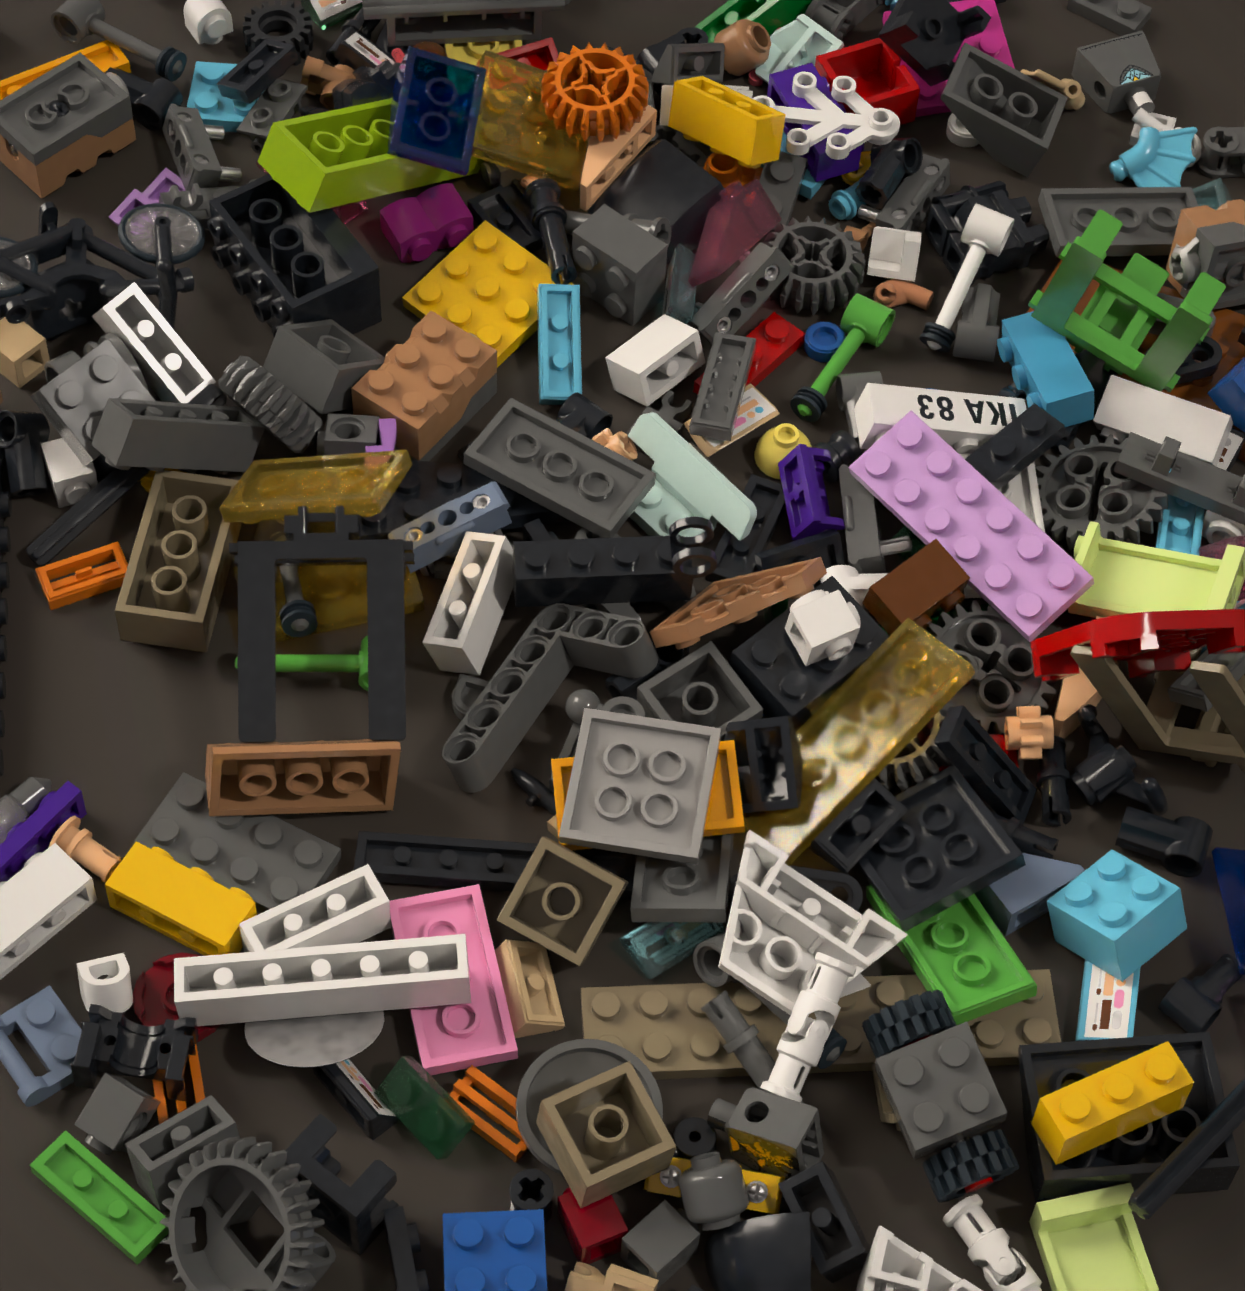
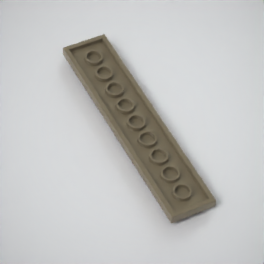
(679, 1041)

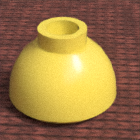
(775, 445)

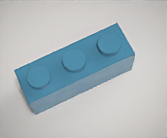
(1046, 369)

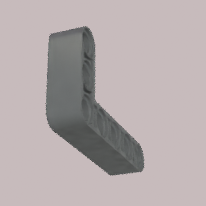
(531, 675)

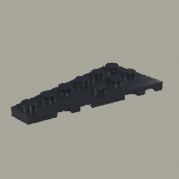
(436, 483)

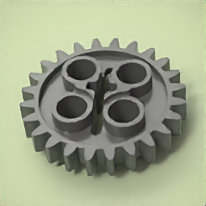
(1072, 484)
(1004, 646)

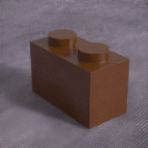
(917, 589)

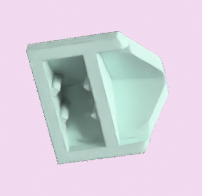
(796, 46)

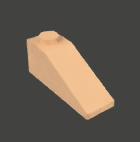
(610, 157)

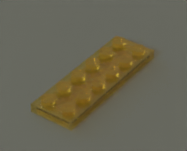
(864, 731)

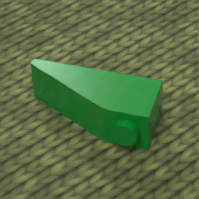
(768, 13)

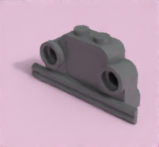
(460, 20)

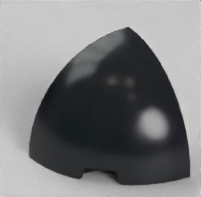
(761, 1254)

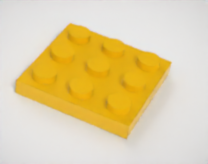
(485, 290)

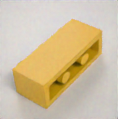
(726, 121)
(179, 901)
(1112, 1102)

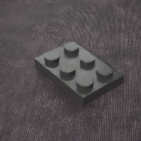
(683, 890)

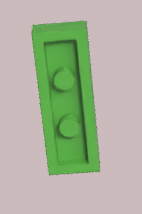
(100, 1197)

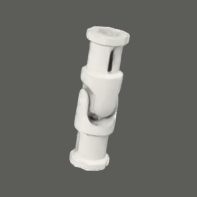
(805, 1037)
(990, 1247)

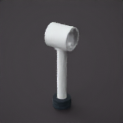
(985, 234)

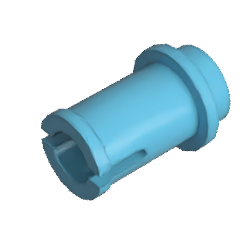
(845, 202)

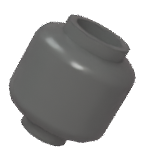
(713, 1191)

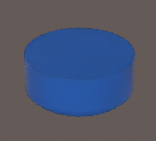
(823, 340)

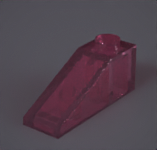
(732, 229)

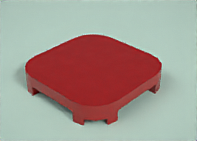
(1144, 639)

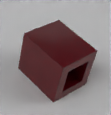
(591, 1230)

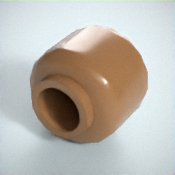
(745, 46)

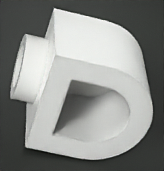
(207, 20)
(112, 992)

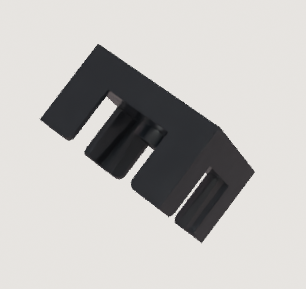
(930, 34)
(348, 1212)

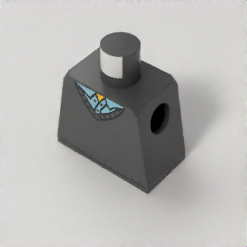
(1119, 73)

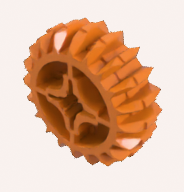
(594, 92)

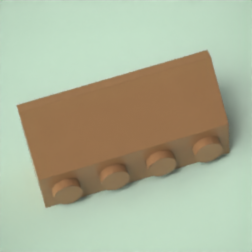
(301, 777)

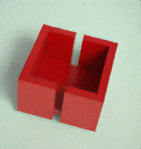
(877, 77)

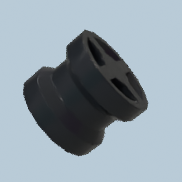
(842, 450)

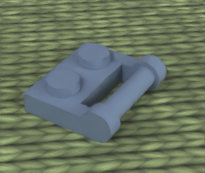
(53, 1038)

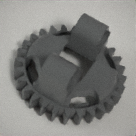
(231, 1184)

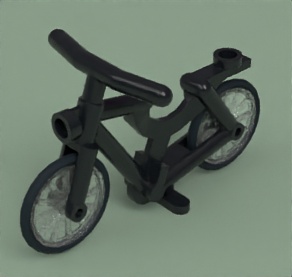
(149, 232)

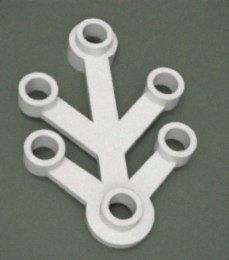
(869, 123)

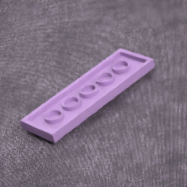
(985, 533)

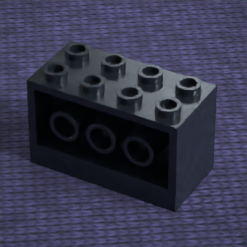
(293, 260)

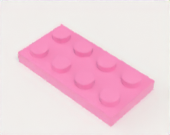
(467, 1033)

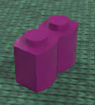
(426, 223)

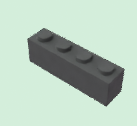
(177, 436)

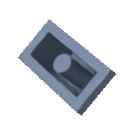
(1025, 892)

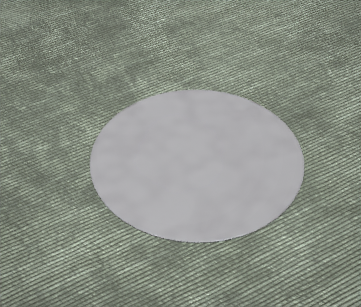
(314, 1039)

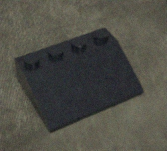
(1138, 1152)

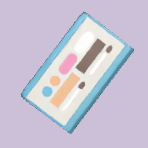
(1106, 1005)

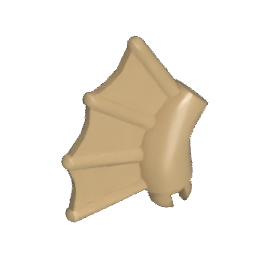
(1067, 87)

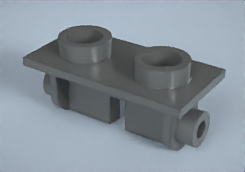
(275, 104)

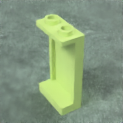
(1153, 579)
(1092, 1242)

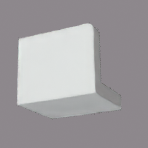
(894, 253)

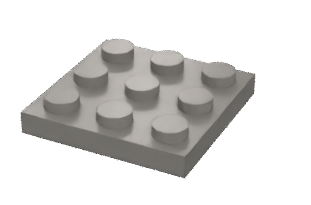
(640, 786)

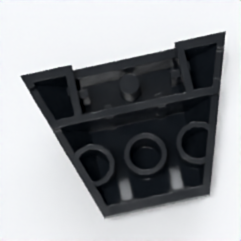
(668, 186)

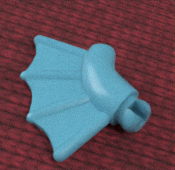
(1156, 158)

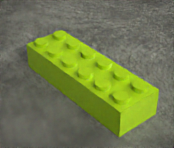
(343, 158)

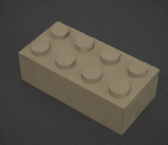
(178, 563)

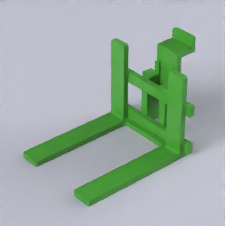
(1124, 308)

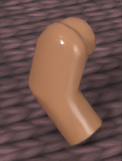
(899, 292)

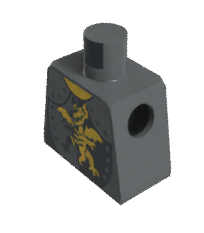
(770, 1132)

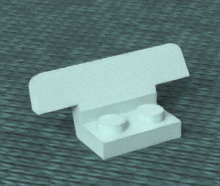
(685, 485)

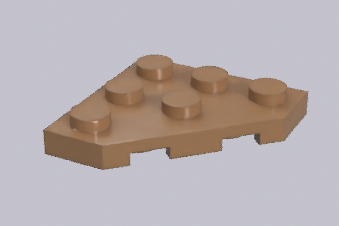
(736, 601)

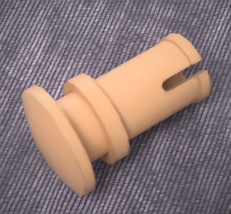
(84, 849)

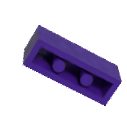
(819, 163)

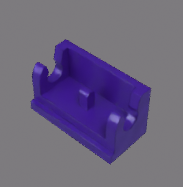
(806, 492)

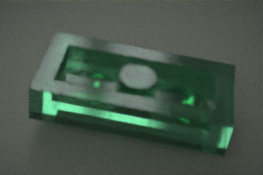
(424, 1107)

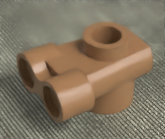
(323, 78)

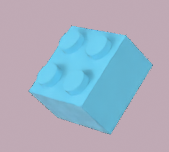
(1117, 914)

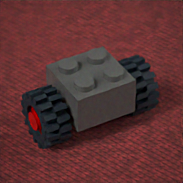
(941, 1094)

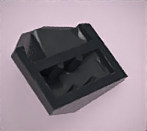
(767, 763)

